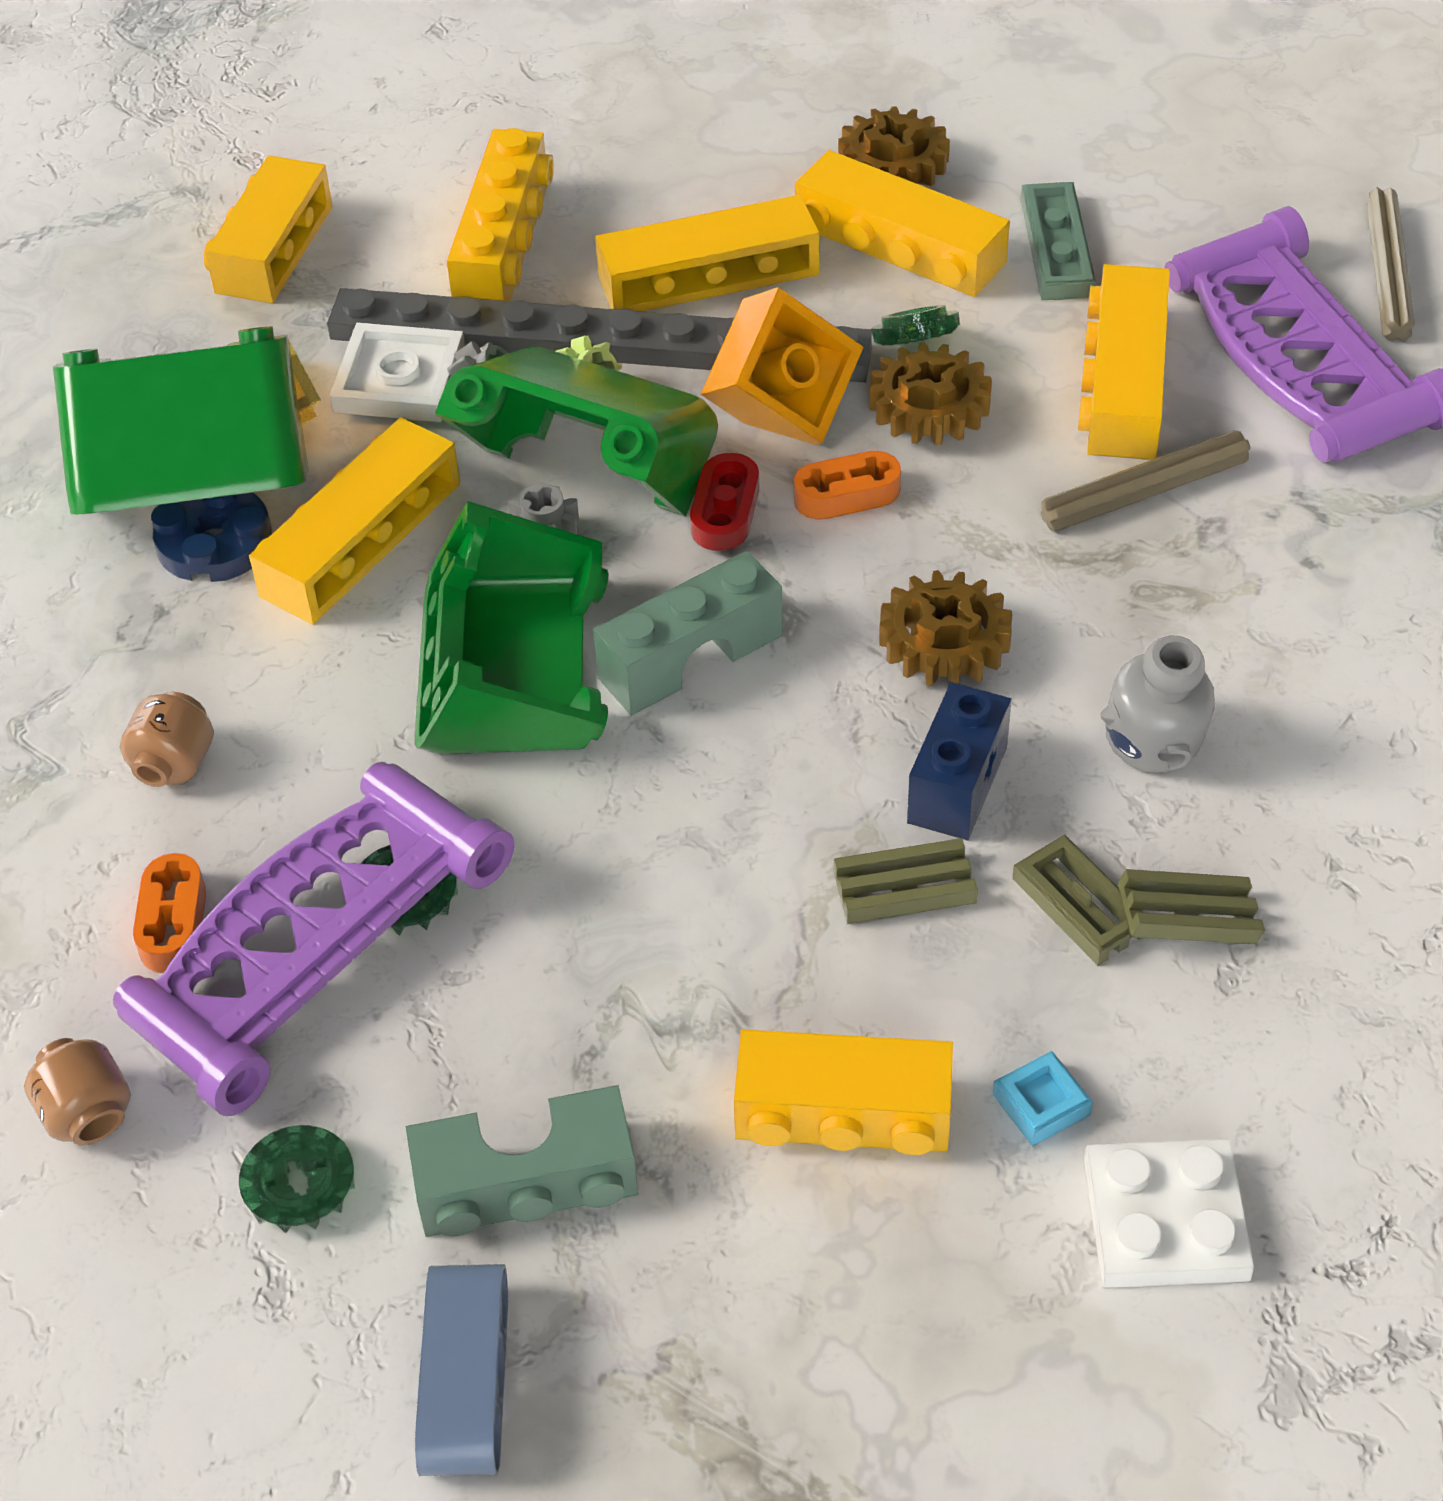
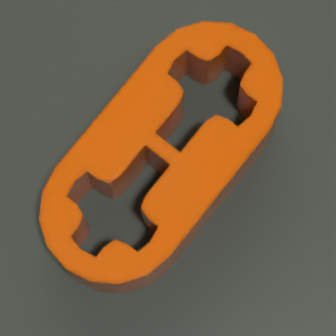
(847, 484)
(156, 911)

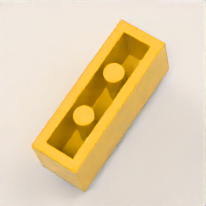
(268, 229)
(843, 1091)

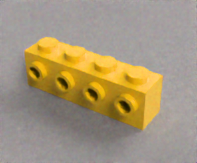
(500, 216)

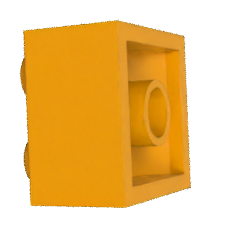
(782, 367)

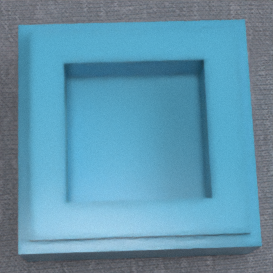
(1042, 1098)

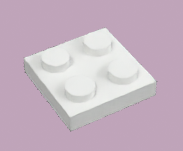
(395, 371)
(1167, 1213)

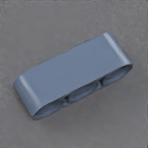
(462, 1371)

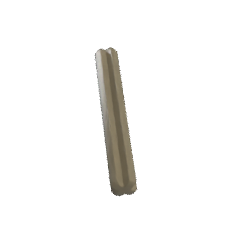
(1390, 264)
(1145, 480)

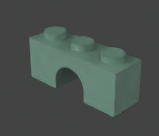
(647, 647)
(471, 1185)

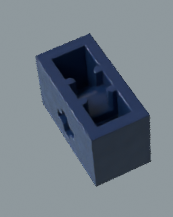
(958, 761)

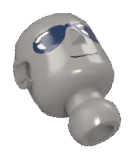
(1160, 706)

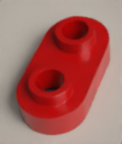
(724, 501)

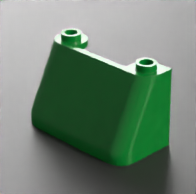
(179, 424)
(649, 428)
(508, 638)

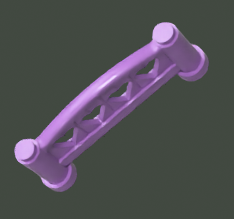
(1269, 254)
(218, 1036)

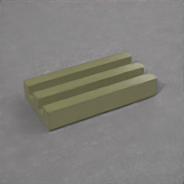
(902, 872)
(1189, 897)
(1070, 902)

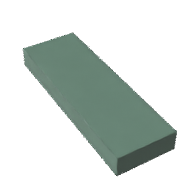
(1057, 240)

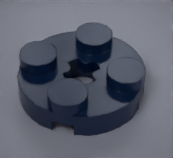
(187, 549)

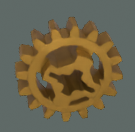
(898, 144)
(926, 391)
(945, 628)

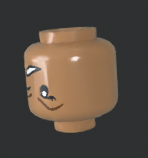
(167, 737)
(77, 1091)

